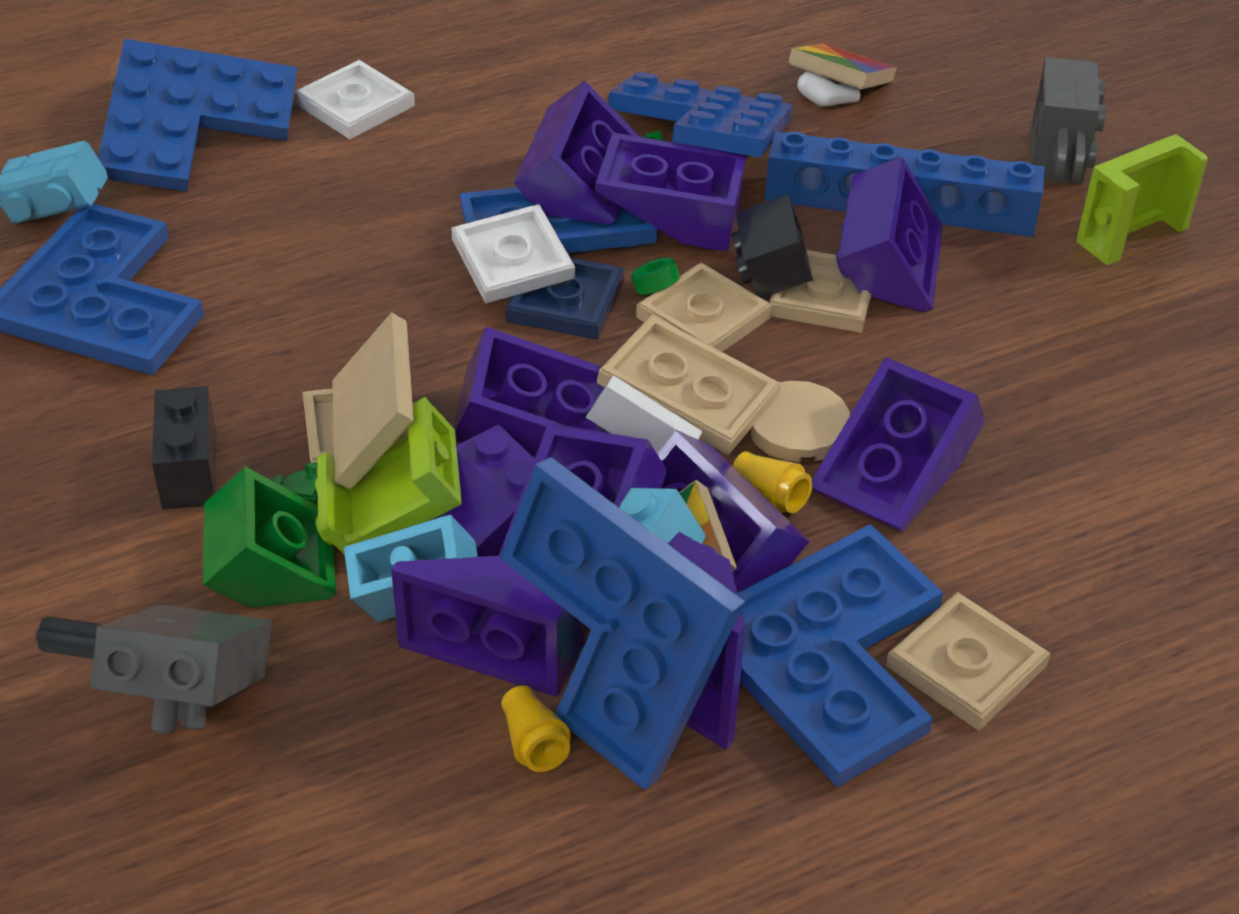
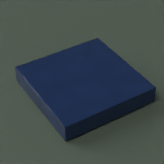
(570, 306)

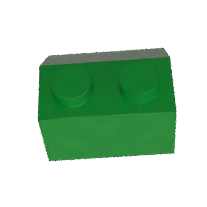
(264, 545)

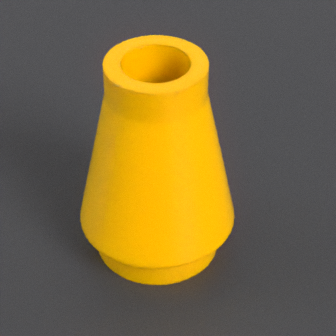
(777, 480)
(536, 733)

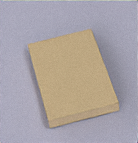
(693, 382)
(371, 401)

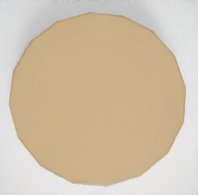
(800, 422)

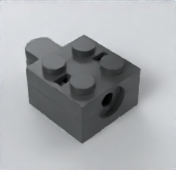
(1066, 119)

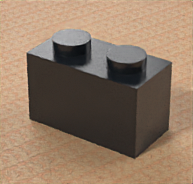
(771, 247)
(184, 447)

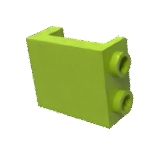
(1139, 190)
(403, 489)

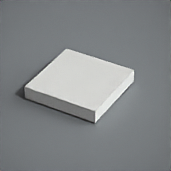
(354, 99)
(512, 253)

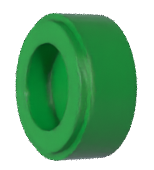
(655, 276)

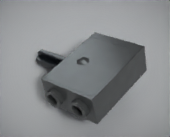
(167, 654)

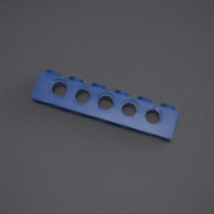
(964, 205)

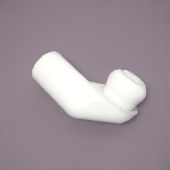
(825, 92)

